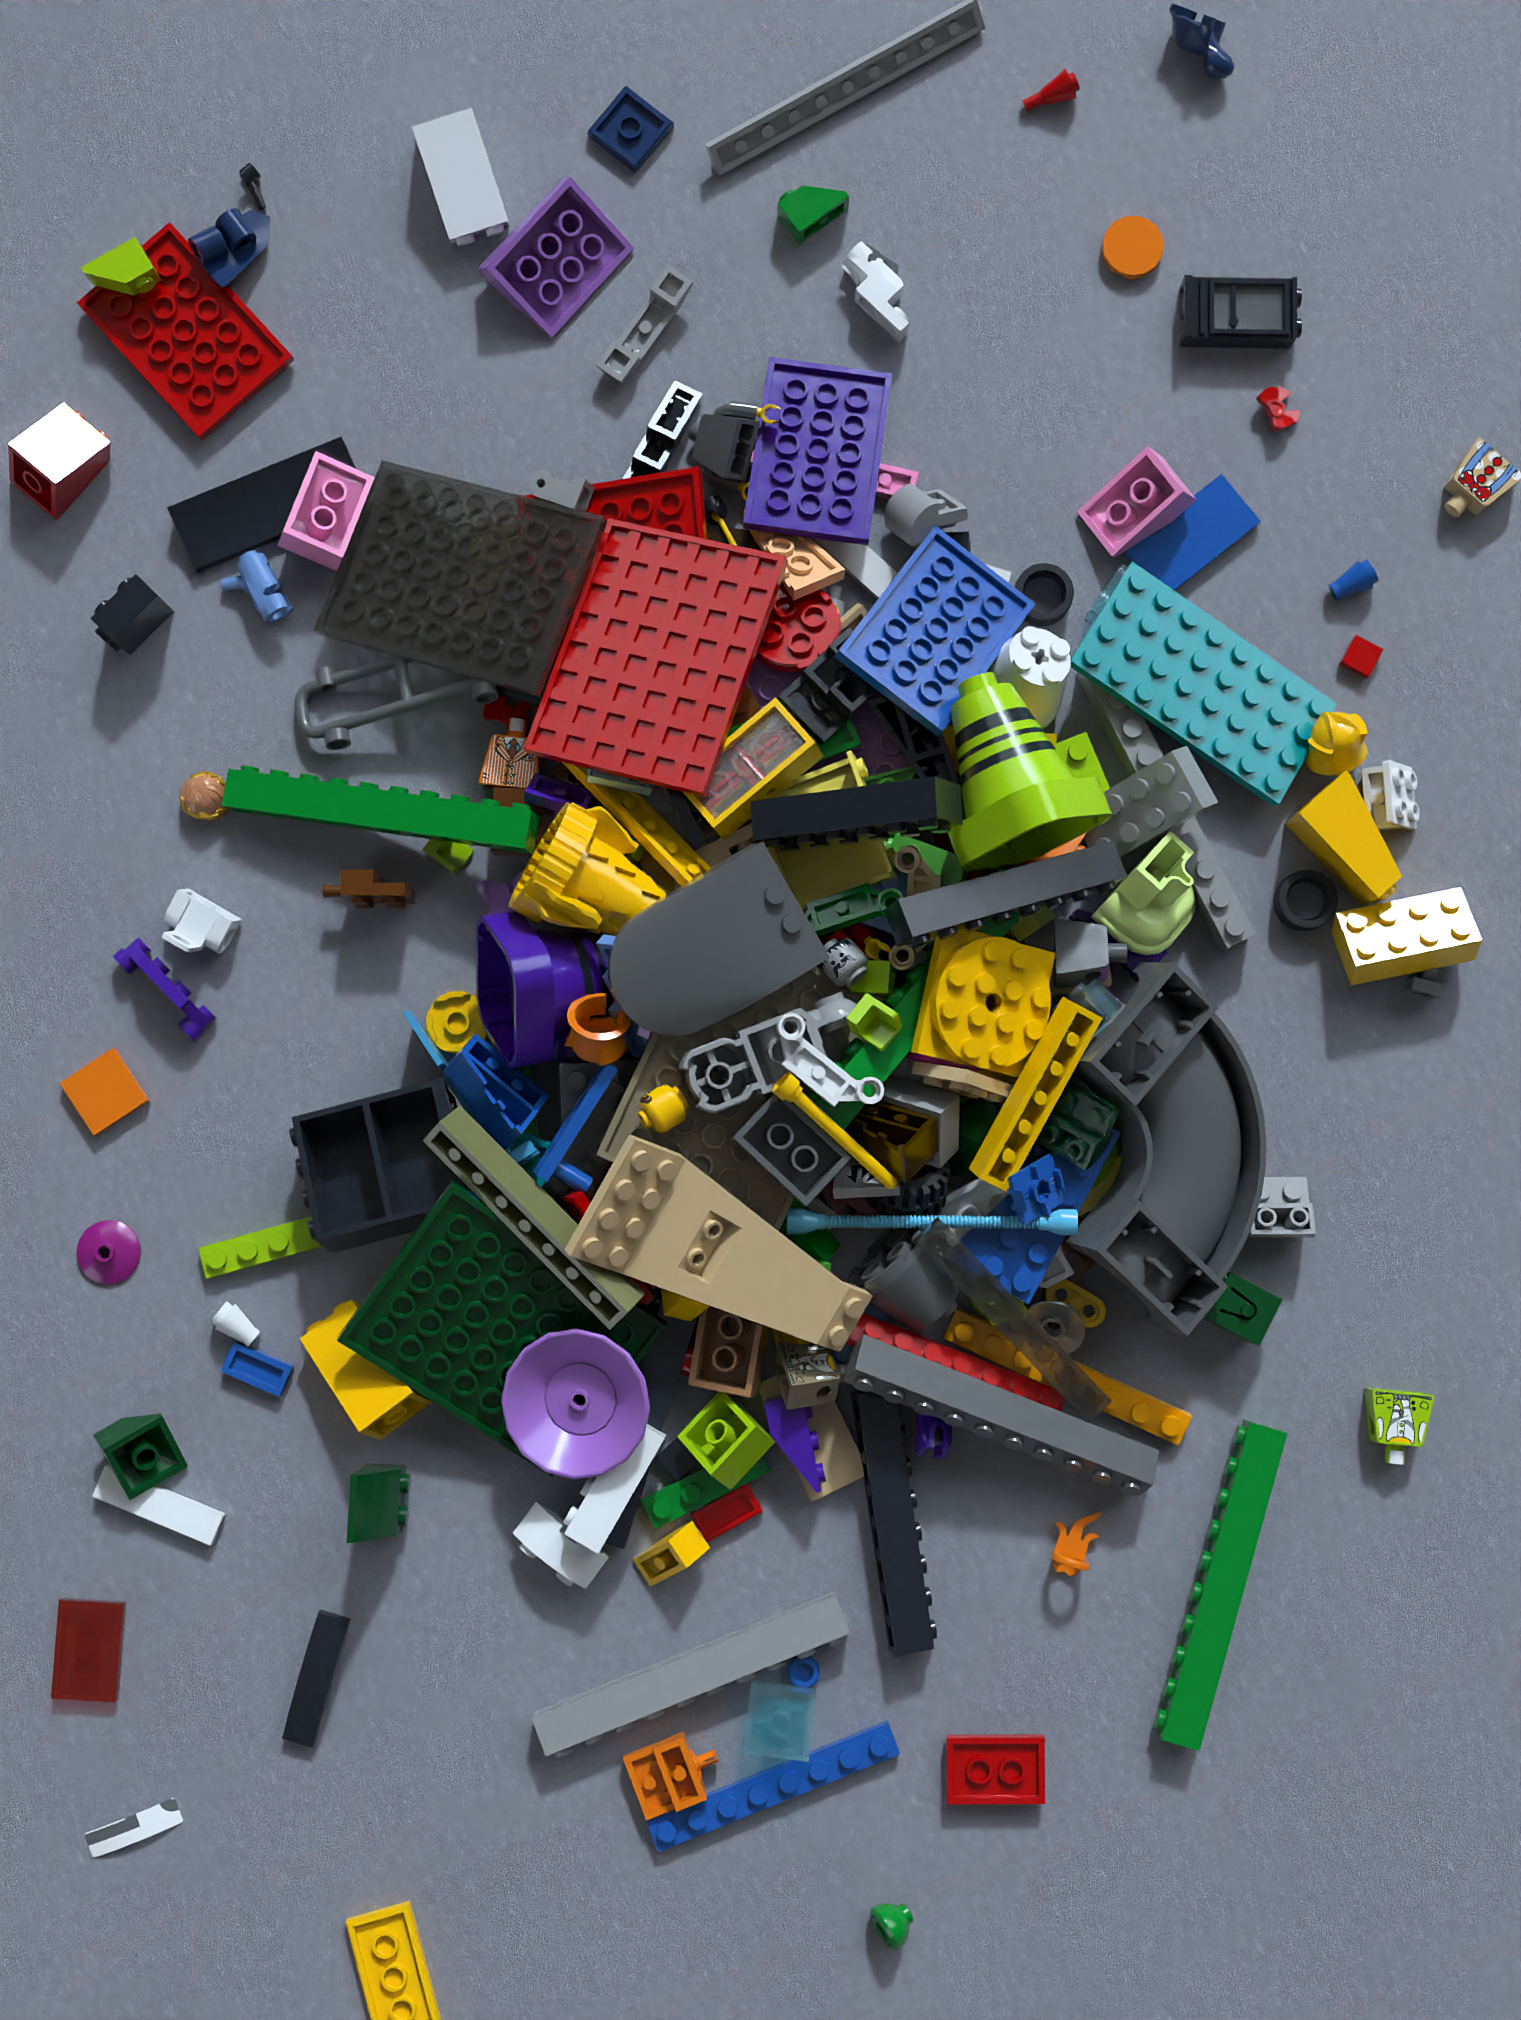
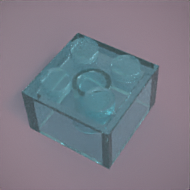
(779, 1721)

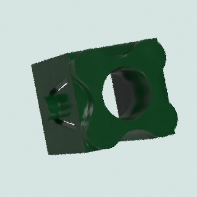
(1244, 1309)

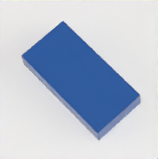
(257, 1368)

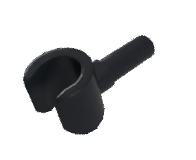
(249, 176)

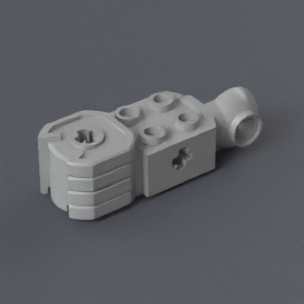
(755, 1056)

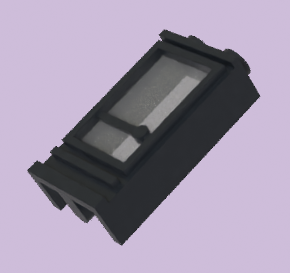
(1240, 312)

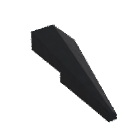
(922, 749)

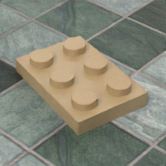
(962, 1081)

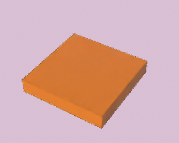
(104, 1091)

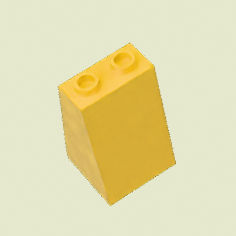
(1347, 841)
(367, 1393)

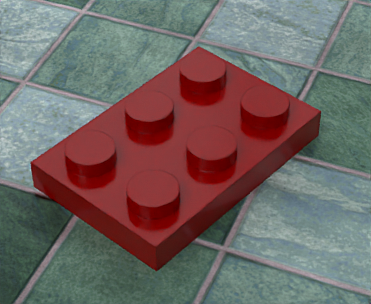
(995, 1769)

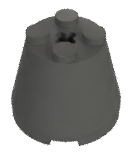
(905, 1281)

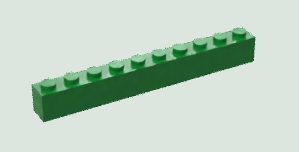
(381, 810)
(866, 1060)
(1220, 1584)

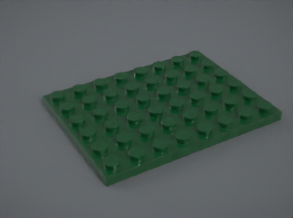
(465, 1307)

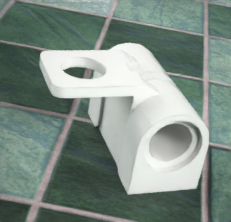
(199, 923)

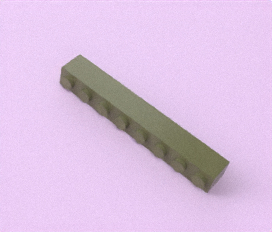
(529, 1213)

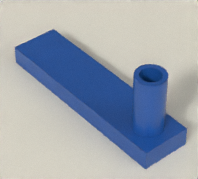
(551, 1162)

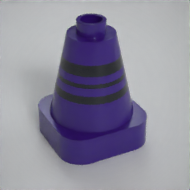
(529, 983)

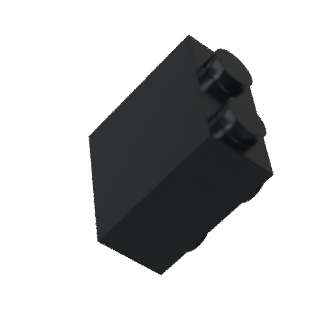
(130, 615)

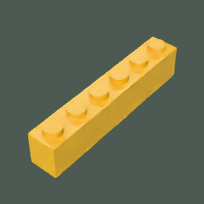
(1035, 1093)

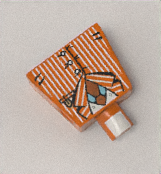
(506, 760)

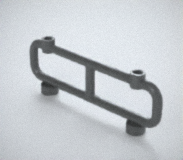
(337, 732)

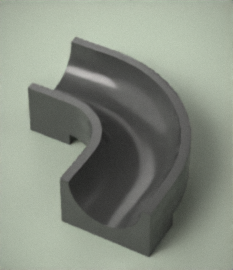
(1187, 1148)

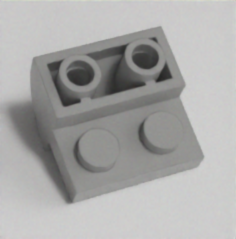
(915, 513)
(1284, 1210)

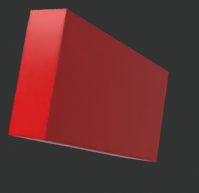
(727, 1512)

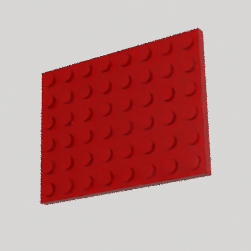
(656, 656)

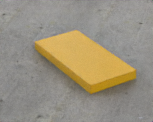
(392, 1964)

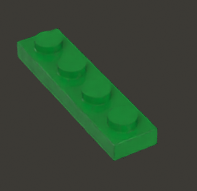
(692, 1493)

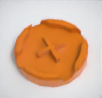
(1132, 247)

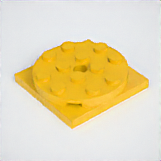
(953, 1009)

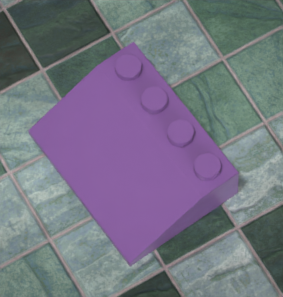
(556, 257)

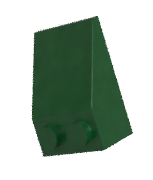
(377, 1502)

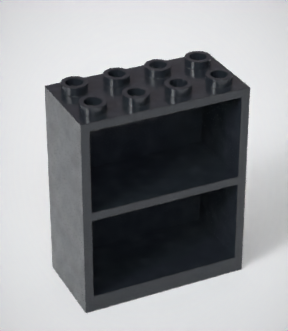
(369, 1164)

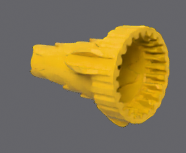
(583, 876)

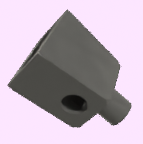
(1083, 952)

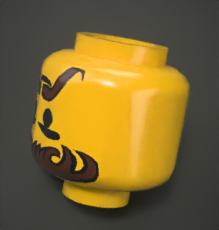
(662, 1108)

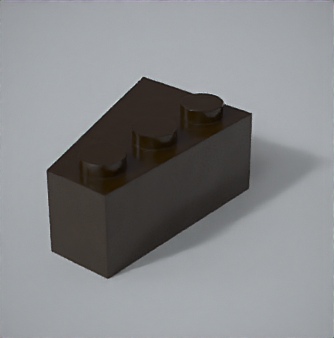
(896, 1137)

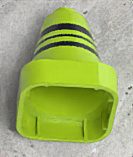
(1014, 782)

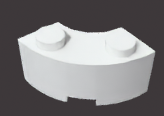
(544, 1537)

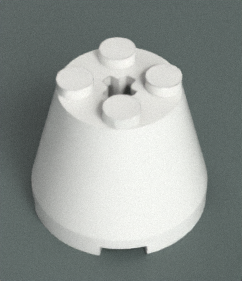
(1037, 668)

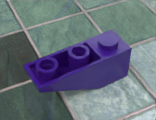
(793, 1436)

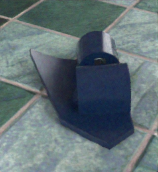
(231, 244)

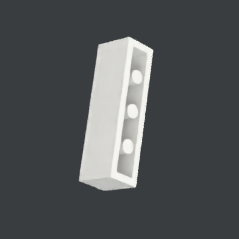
(609, 1495)

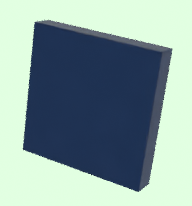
(630, 129)

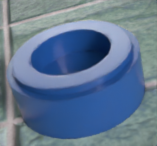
(803, 1671)

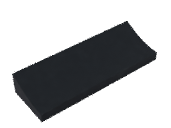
(246, 510)

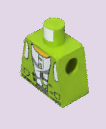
(1397, 1420)

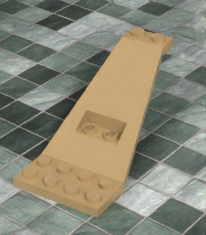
(655, 1227)

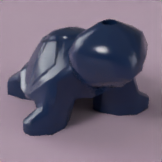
(1201, 40)

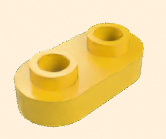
(1078, 1299)

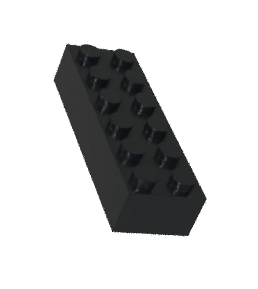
(857, 813)

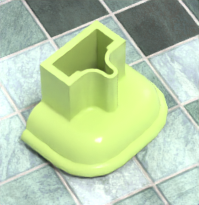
(1152, 900)

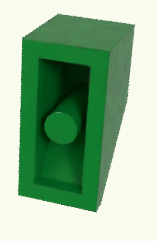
(810, 209)

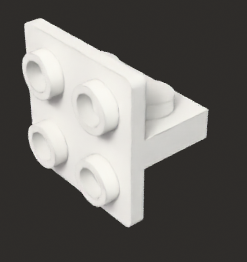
(1390, 795)

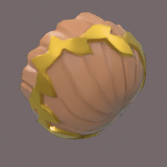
(203, 796)

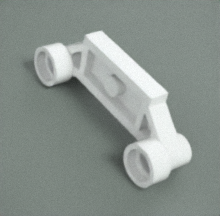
(819, 1071)

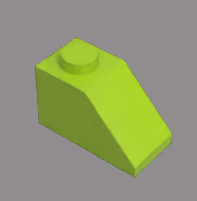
(123, 269)

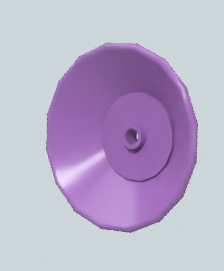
(553, 1426)

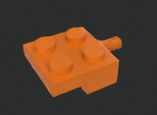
(668, 1775)

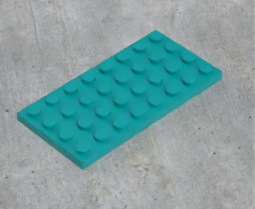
(1201, 683)

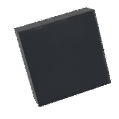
(677, 1459)

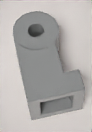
(555, 491)

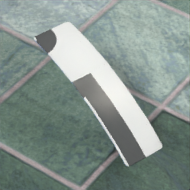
(134, 1828)

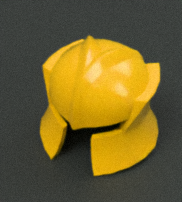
(1336, 743)

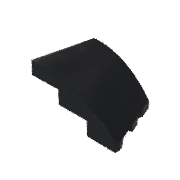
(826, 694)

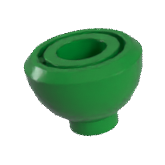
(891, 1923)

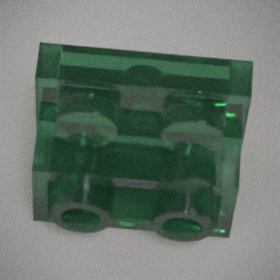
(1079, 1126)

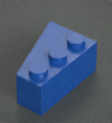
(496, 1094)

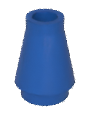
(1355, 580)

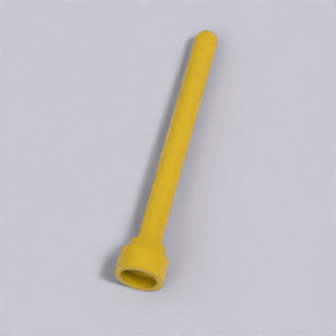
(788, 1088)

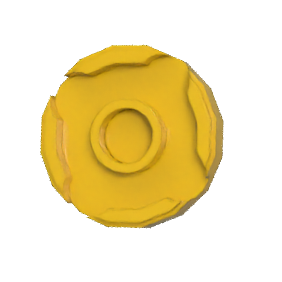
(462, 1025)

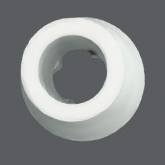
(234, 1323)

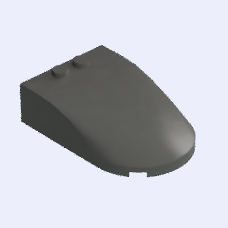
(712, 947)

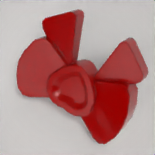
(1271, 400)
(502, 713)

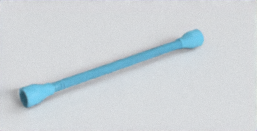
(802, 1221)

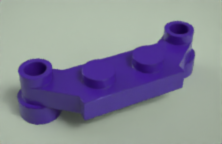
(136, 956)

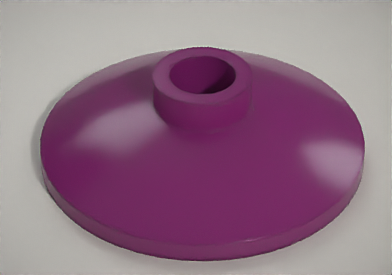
(123, 1257)

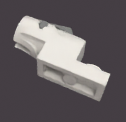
(878, 288)

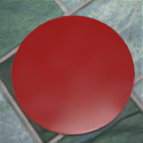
(798, 631)

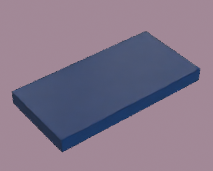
(1195, 536)

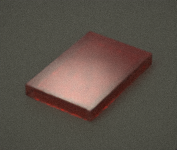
(88, 1650)

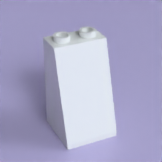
(461, 177)

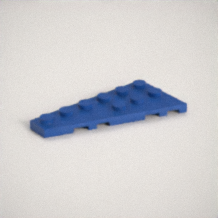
(1022, 1255)

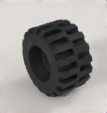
(921, 1196)

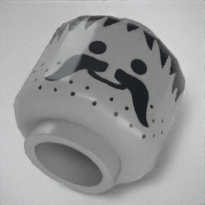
(846, 962)

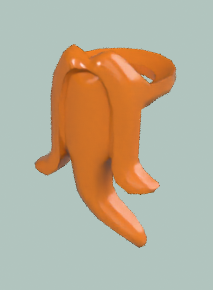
(1070, 1549)

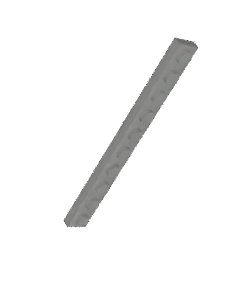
(845, 86)

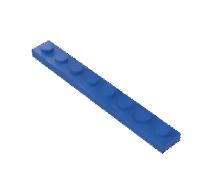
(775, 1785)

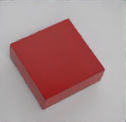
(1361, 656)

